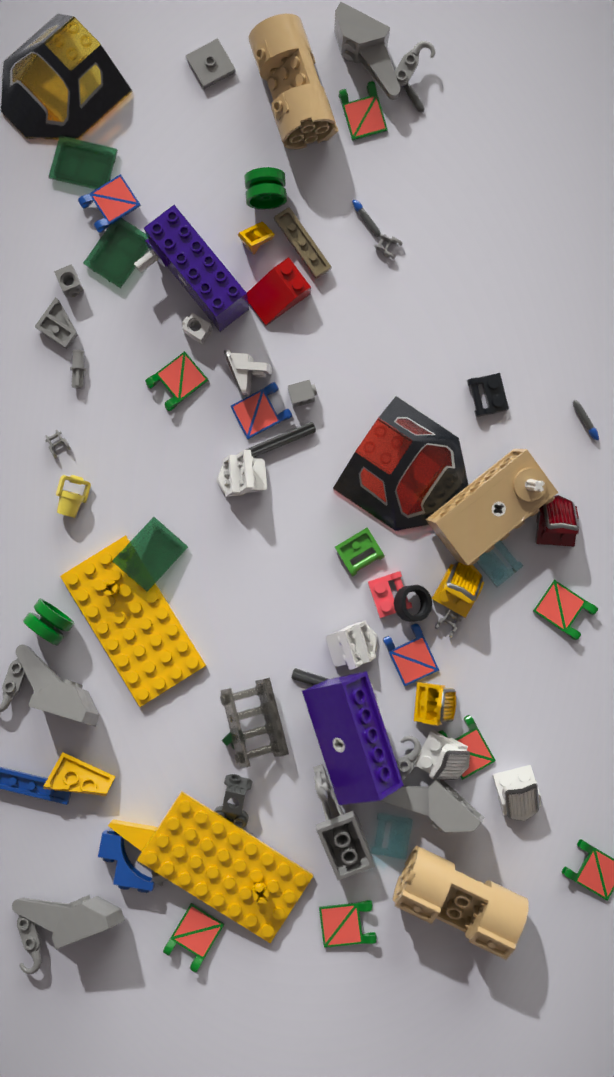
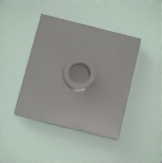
(210, 63)

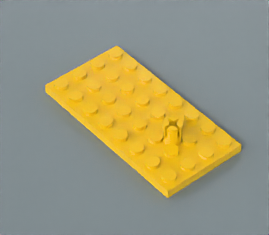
(133, 625)
(225, 867)

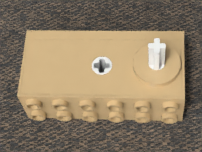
(492, 506)

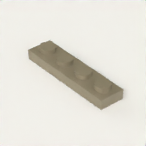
(302, 242)

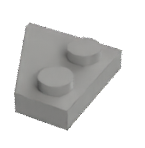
(57, 324)

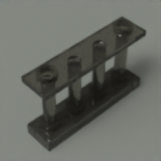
(272, 722)

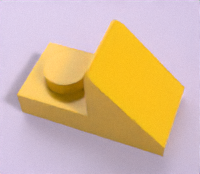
(256, 236)

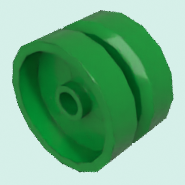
(265, 188)
(49, 622)

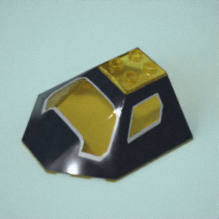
(60, 82)

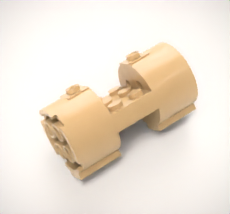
(289, 69)
(484, 911)

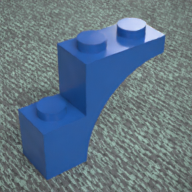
(126, 875)

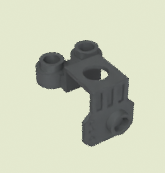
(236, 789)

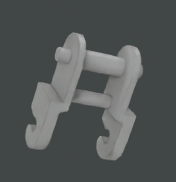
(390, 240)
(51, 447)
(457, 618)

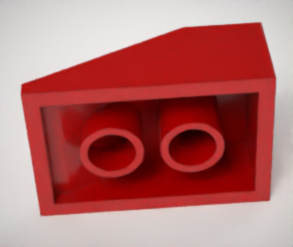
(278, 291)

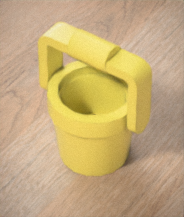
(68, 501)

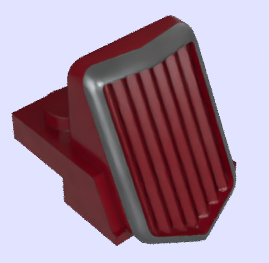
(557, 523)

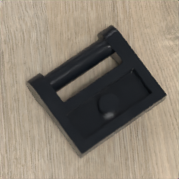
(493, 393)

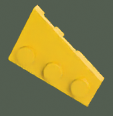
(78, 777)

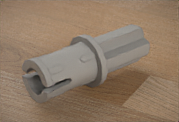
(77, 368)

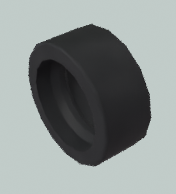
(425, 600)

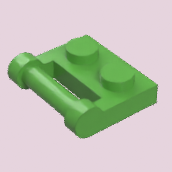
(355, 546)

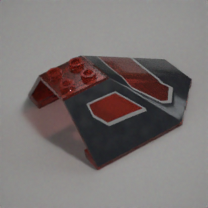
(404, 468)

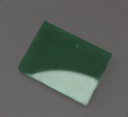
(82, 163)
(117, 252)
(150, 554)

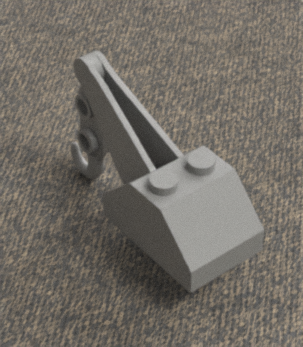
(366, 42)
(51, 692)
(438, 801)
(341, 836)
(66, 921)

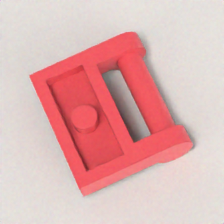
(383, 596)

